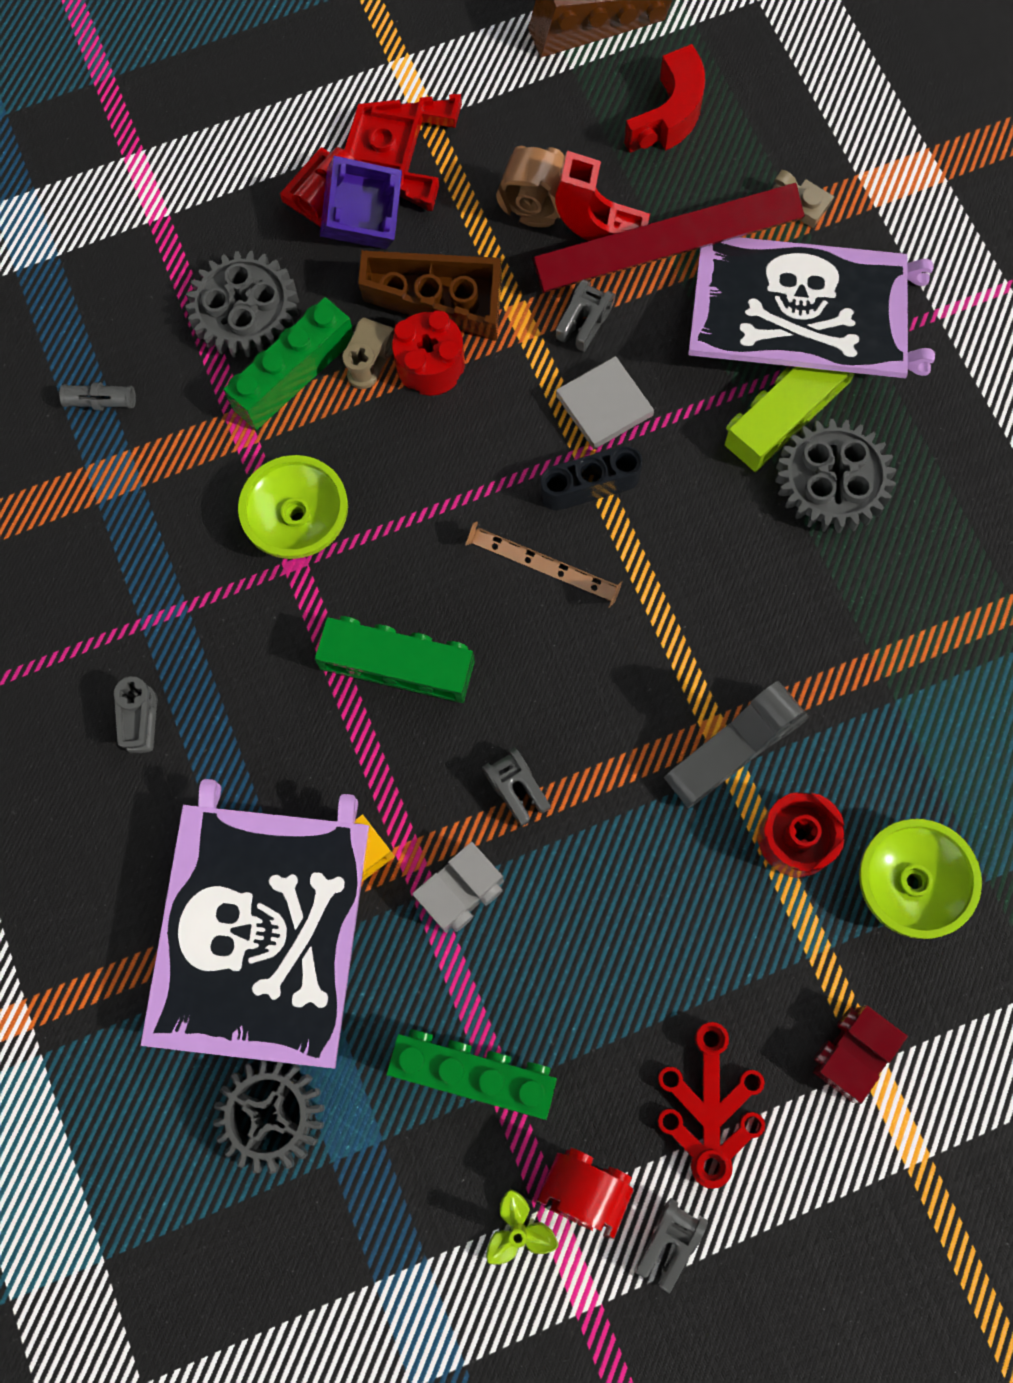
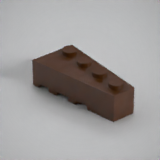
(573, 23)
(417, 283)

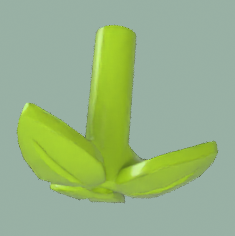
(536, 1237)

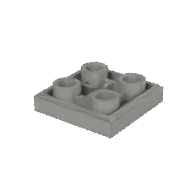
(604, 402)

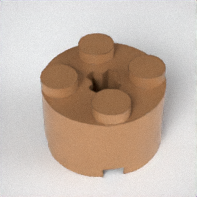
(531, 185)

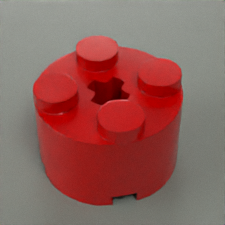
(428, 352)
(817, 849)
(587, 1193)

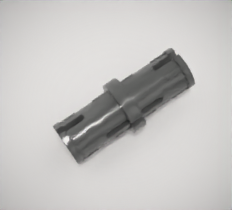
(119, 396)

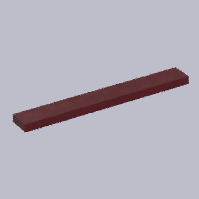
(668, 237)

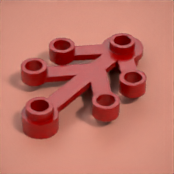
(711, 1112)

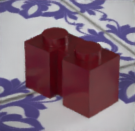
(858, 1053)

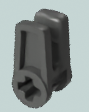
(585, 303)
(135, 720)
(520, 775)
(668, 1232)

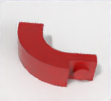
(673, 121)
(585, 208)

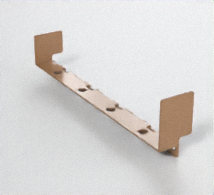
(542, 564)

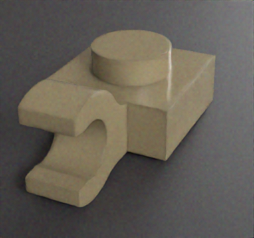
(813, 198)

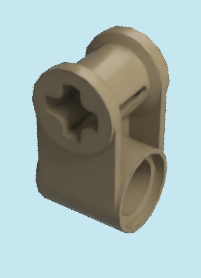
(367, 352)

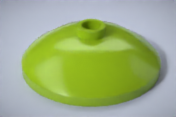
(287, 488)
(945, 873)

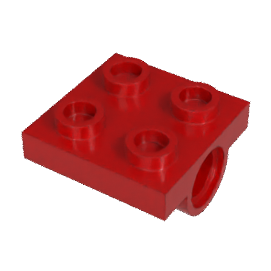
(307, 188)

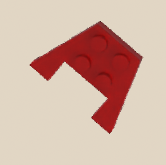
(387, 136)

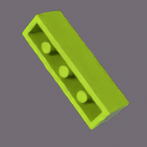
(782, 412)

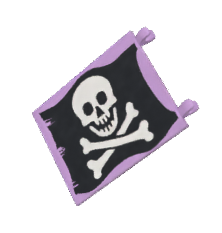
(807, 307)
(257, 934)

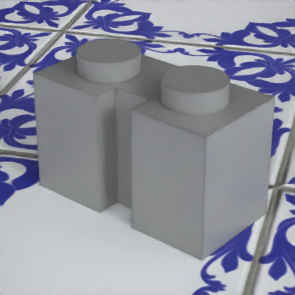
(460, 888)

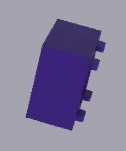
(360, 202)

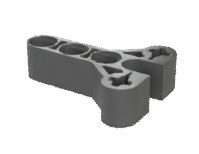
(760, 725)

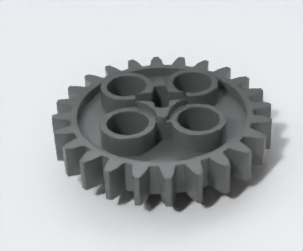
(242, 303)
(868, 475)

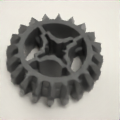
(259, 1131)

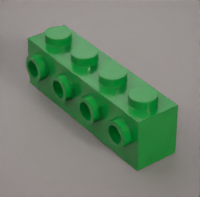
(289, 363)
(395, 658)
(471, 1076)

